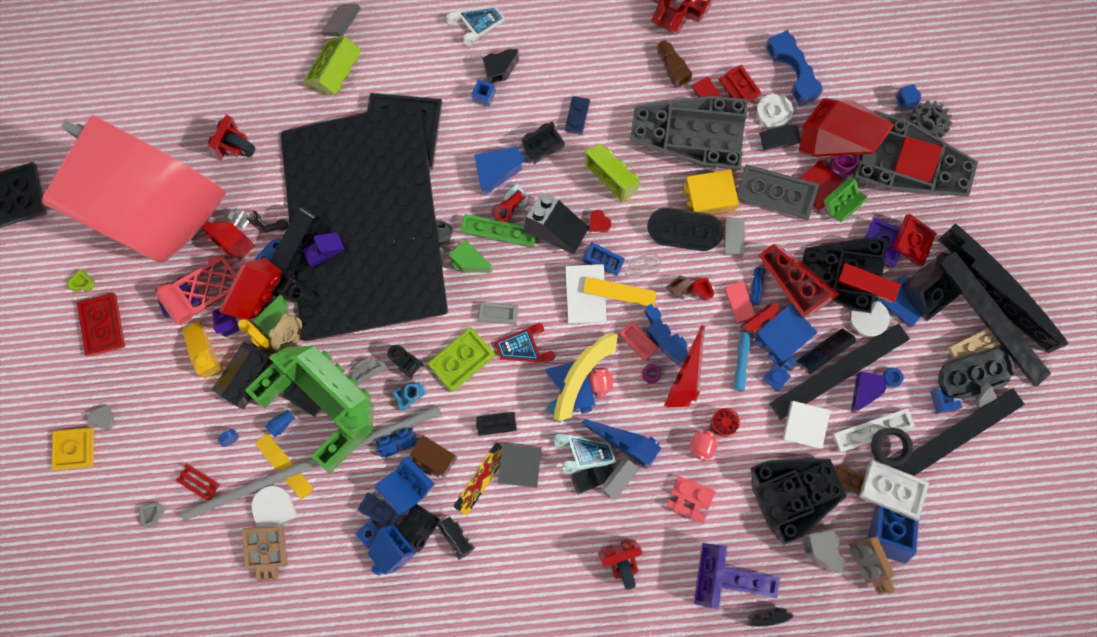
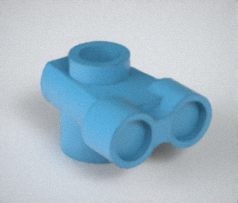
(406, 396)

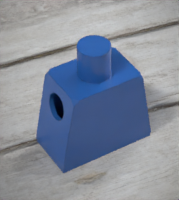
(389, 551)

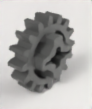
(932, 118)

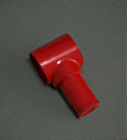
(508, 205)

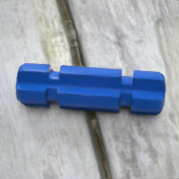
(757, 285)

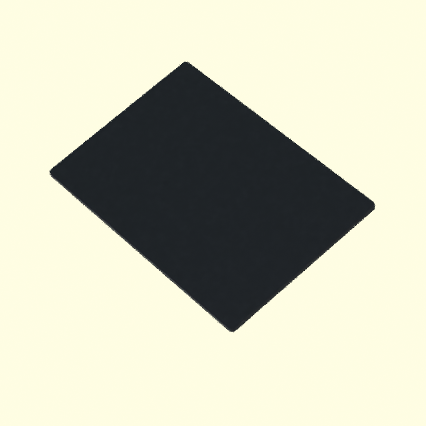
(375, 190)

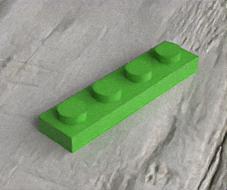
(496, 230)

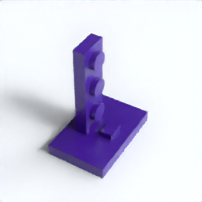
(715, 576)

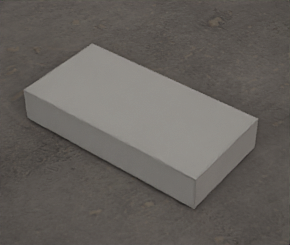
(734, 236)
(498, 313)
(620, 478)

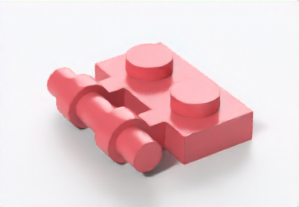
(693, 493)

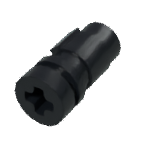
(454, 535)

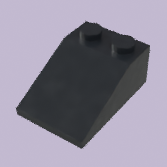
(555, 224)

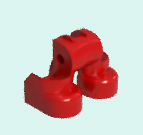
(673, 17)

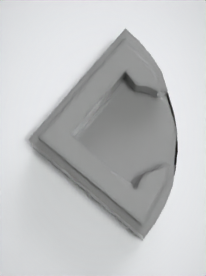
(986, 396)

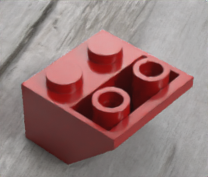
(229, 239)

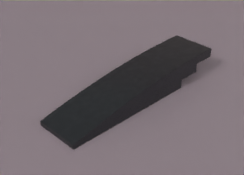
(1004, 290)

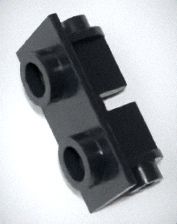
(496, 423)

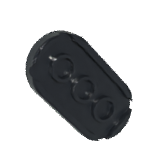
(685, 228)
(969, 373)

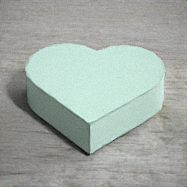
(523, 203)

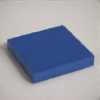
(901, 307)

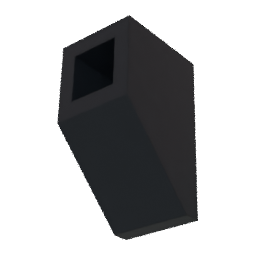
(500, 65)

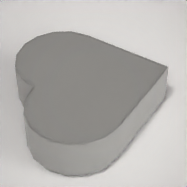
(102, 417)
(150, 514)

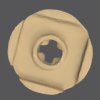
(285, 332)

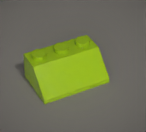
(332, 65)
(611, 172)

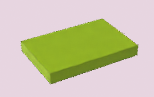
(461, 359)

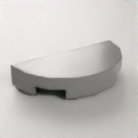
(367, 369)

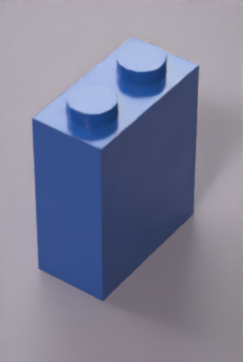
(784, 334)

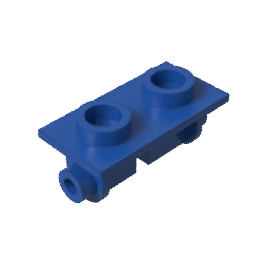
(387, 444)

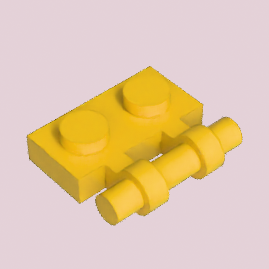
(258, 337)

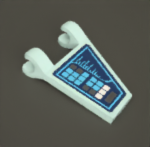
(585, 453)

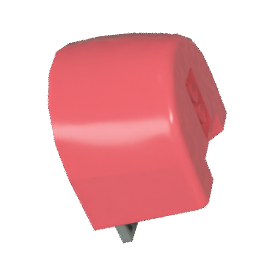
(131, 191)

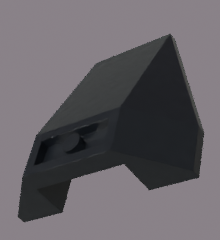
(828, 261)
(796, 494)

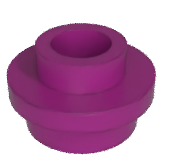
(651, 367)

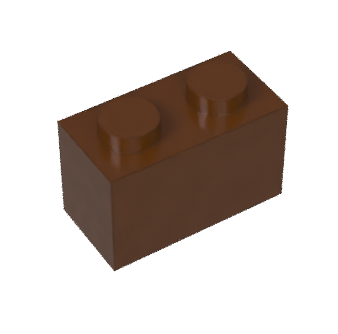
(433, 456)

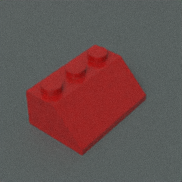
(251, 289)

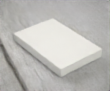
(584, 306)
(894, 490)

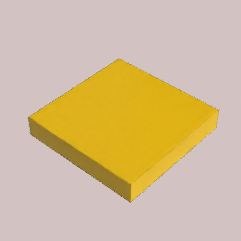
(72, 448)

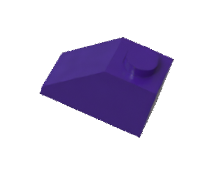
(867, 389)

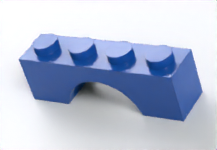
(784, 49)

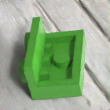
(844, 200)

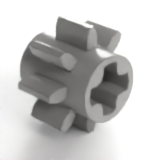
(237, 217)

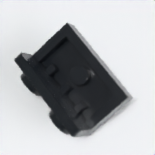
(542, 142)
(418, 526)

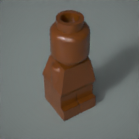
(674, 64)

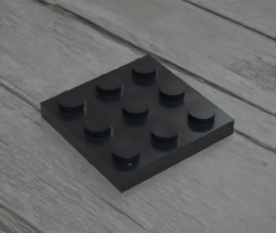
(20, 194)

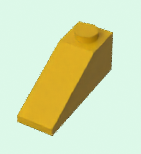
(201, 350)

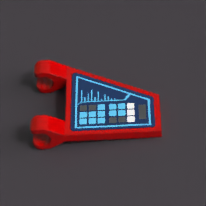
(522, 346)

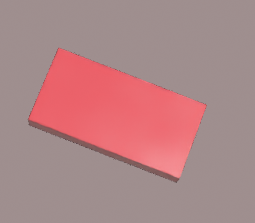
(739, 302)
(638, 341)

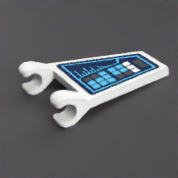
(477, 20)

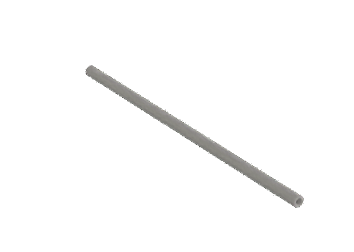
(302, 466)

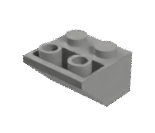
(823, 550)

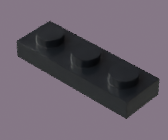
(826, 351)

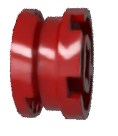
(725, 422)

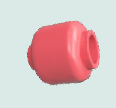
(600, 381)
(703, 445)

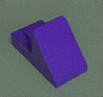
(323, 248)
(224, 323)

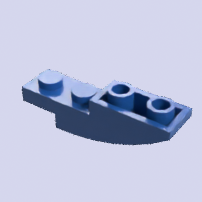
(672, 346)

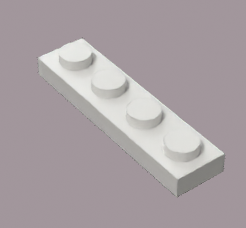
(864, 432)

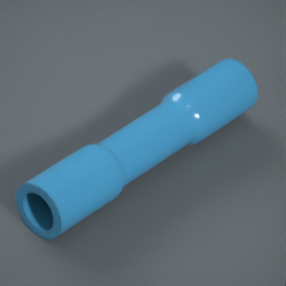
(743, 349)

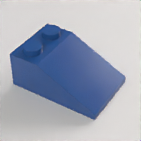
(895, 533)

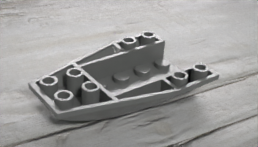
(694, 129)
(952, 175)

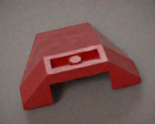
(842, 128)

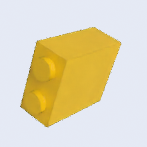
(711, 192)

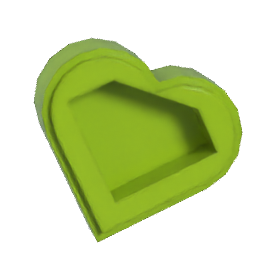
(81, 281)

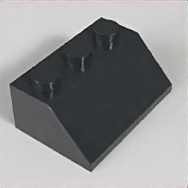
(930, 289)
(240, 374)

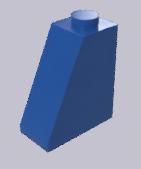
(498, 167)
(584, 400)

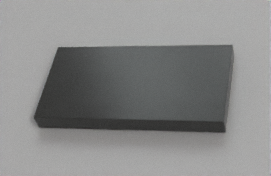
(777, 192)

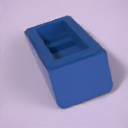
(605, 253)

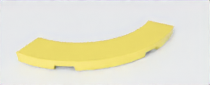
(580, 369)

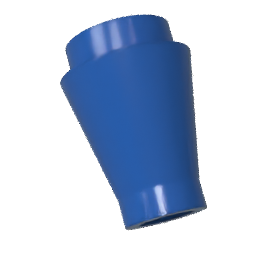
(279, 423)

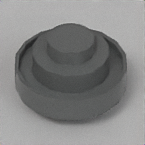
(444, 231)

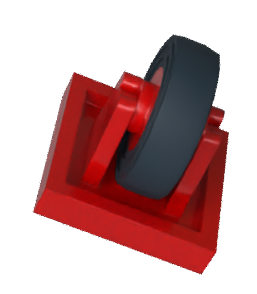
(229, 140)
(620, 555)

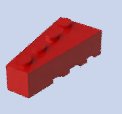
(798, 282)

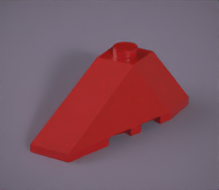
(688, 379)

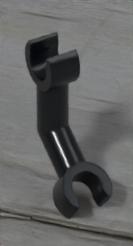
(279, 225)

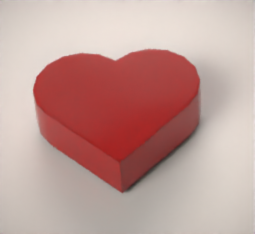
(599, 222)
(702, 289)

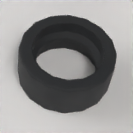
(906, 443)

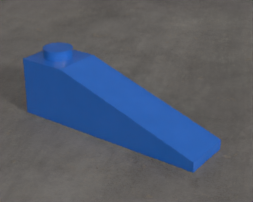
(633, 445)

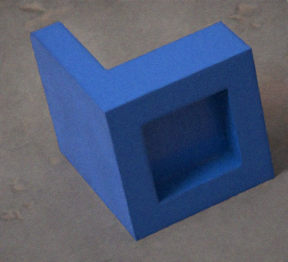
(943, 402)

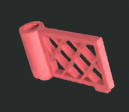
(175, 299)

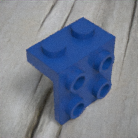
(404, 486)

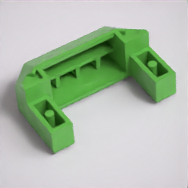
(328, 389)

